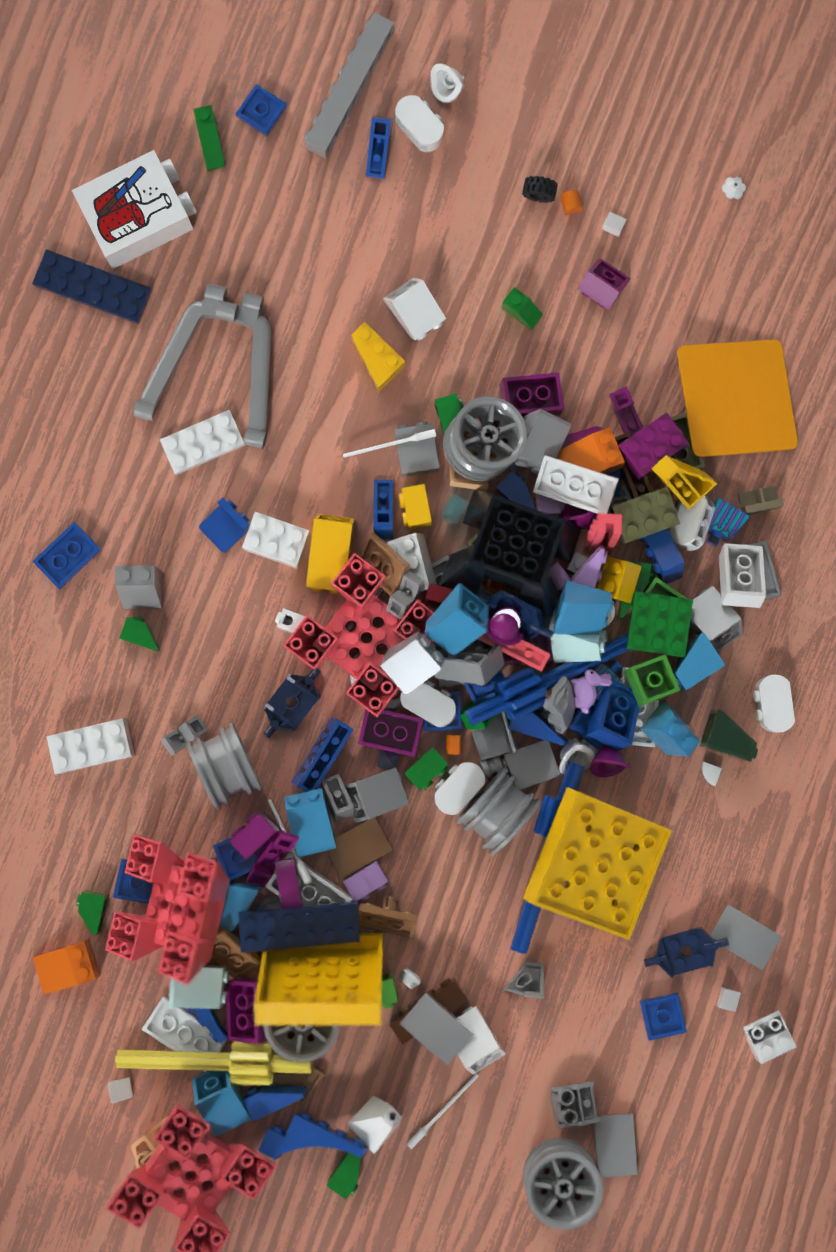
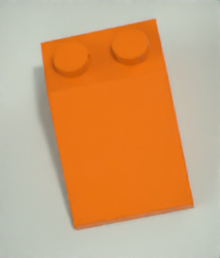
(595, 452)
(66, 966)

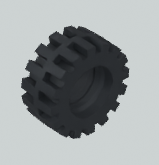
(540, 189)

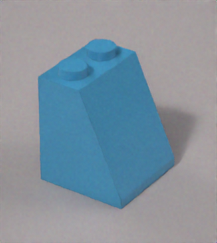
(582, 610)
(458, 621)
(699, 662)
(670, 731)
(310, 821)
(238, 899)
(219, 1101)

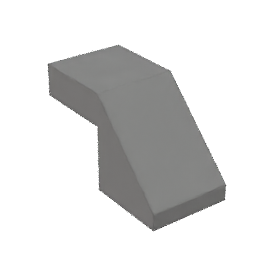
(405, 597)
(186, 732)

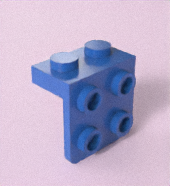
(225, 525)

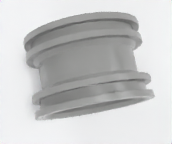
(510, 427)
(223, 766)
(498, 812)
(299, 1047)
(573, 1212)

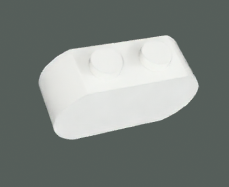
(419, 123)
(693, 524)
(774, 703)
(430, 704)
(459, 787)

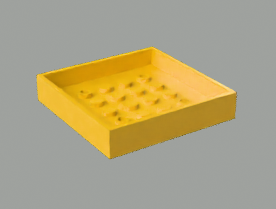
(597, 864)
(322, 984)

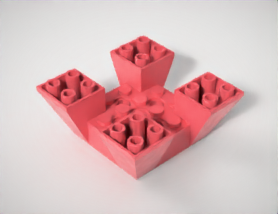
(315, 644)
(180, 912)
(154, 1183)

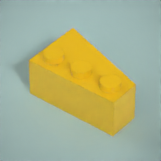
(379, 358)
(683, 480)

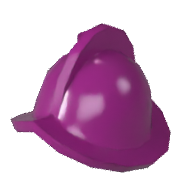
(578, 516)
(504, 627)
(608, 762)

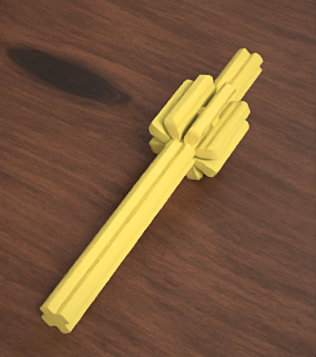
(246, 1063)

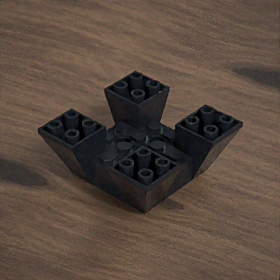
(489, 557)

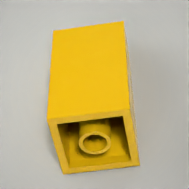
(329, 550)

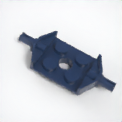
(530, 617)
(306, 695)
(674, 962)

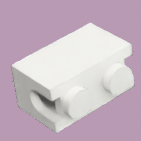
(288, 620)

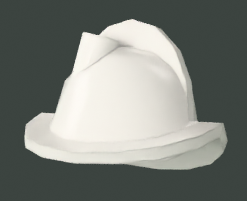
(446, 83)
(575, 753)

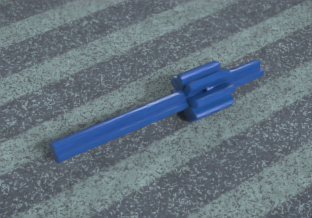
(525, 692)
(545, 818)

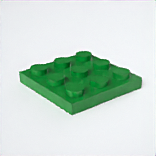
(659, 624)

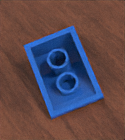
(614, 716)

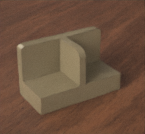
(760, 500)

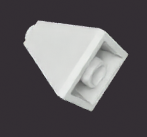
(375, 1123)

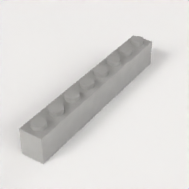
(349, 85)

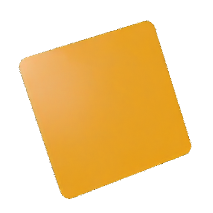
(737, 398)

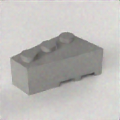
(471, 666)

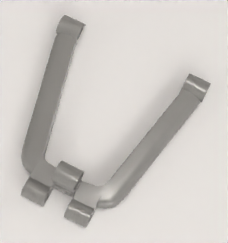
(216, 308)

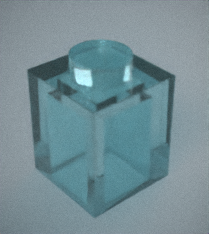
(454, 509)

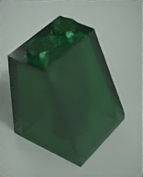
(727, 738)

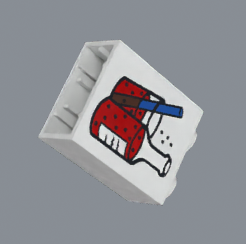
(135, 208)

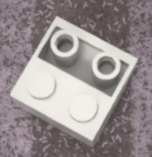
(769, 1037)

